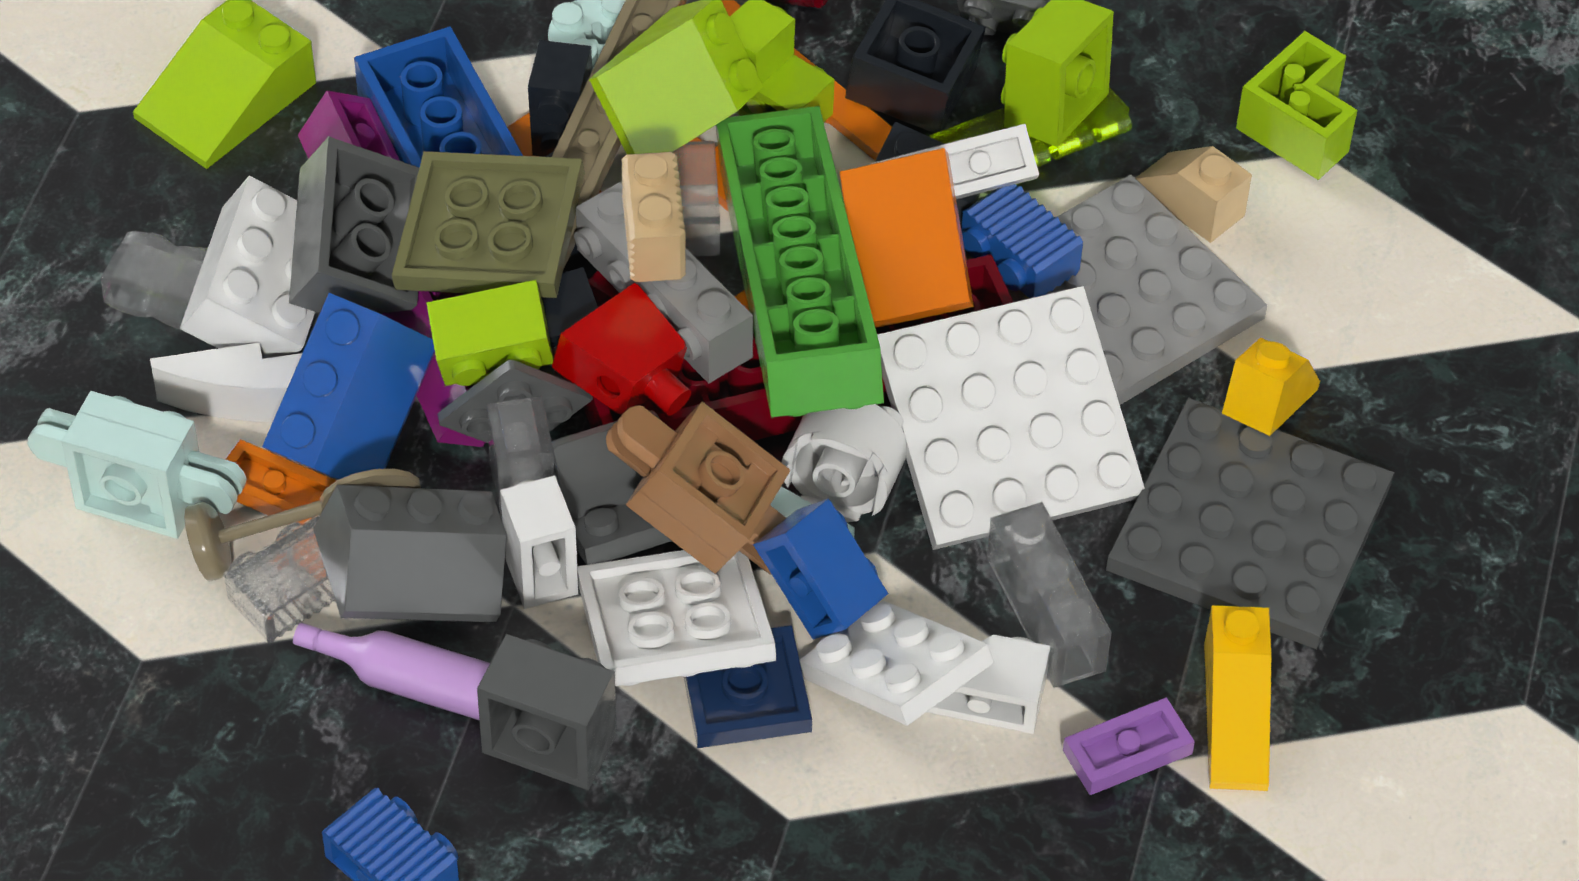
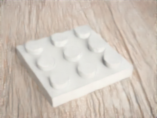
(674, 616)

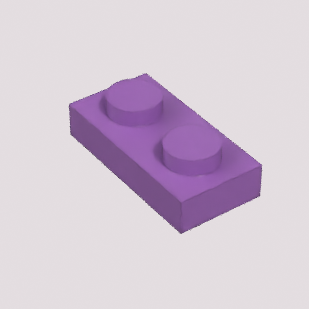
(1128, 746)

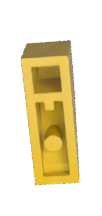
(1238, 697)

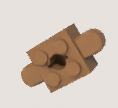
(700, 482)

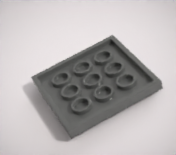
(1251, 521)

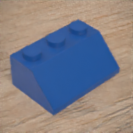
(350, 391)

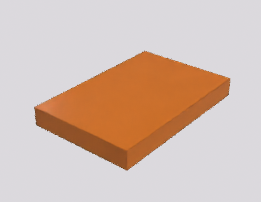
(908, 237)

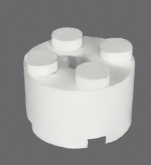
(847, 458)

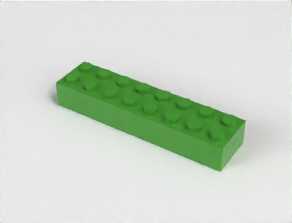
(798, 263)

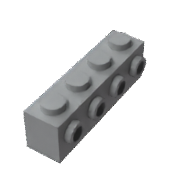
(697, 306)

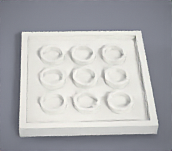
(1009, 415)

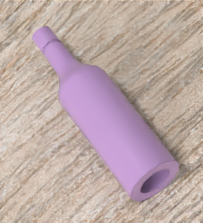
(403, 666)

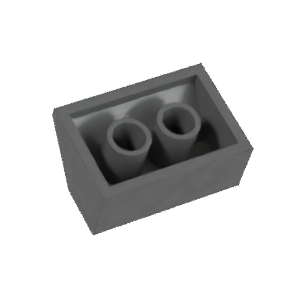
(350, 228)
(413, 553)

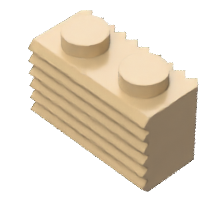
(653, 217)

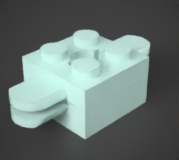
(135, 463)

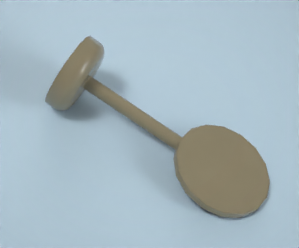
(211, 540)

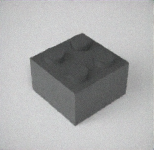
(547, 711)

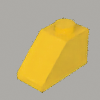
(1268, 386)

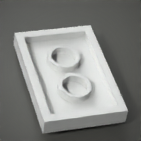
(896, 662)

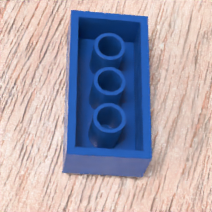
(432, 99)

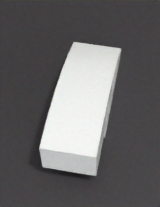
(225, 382)

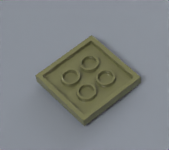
(488, 222)

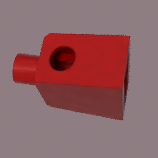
(625, 354)

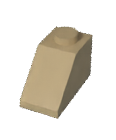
(1200, 189)

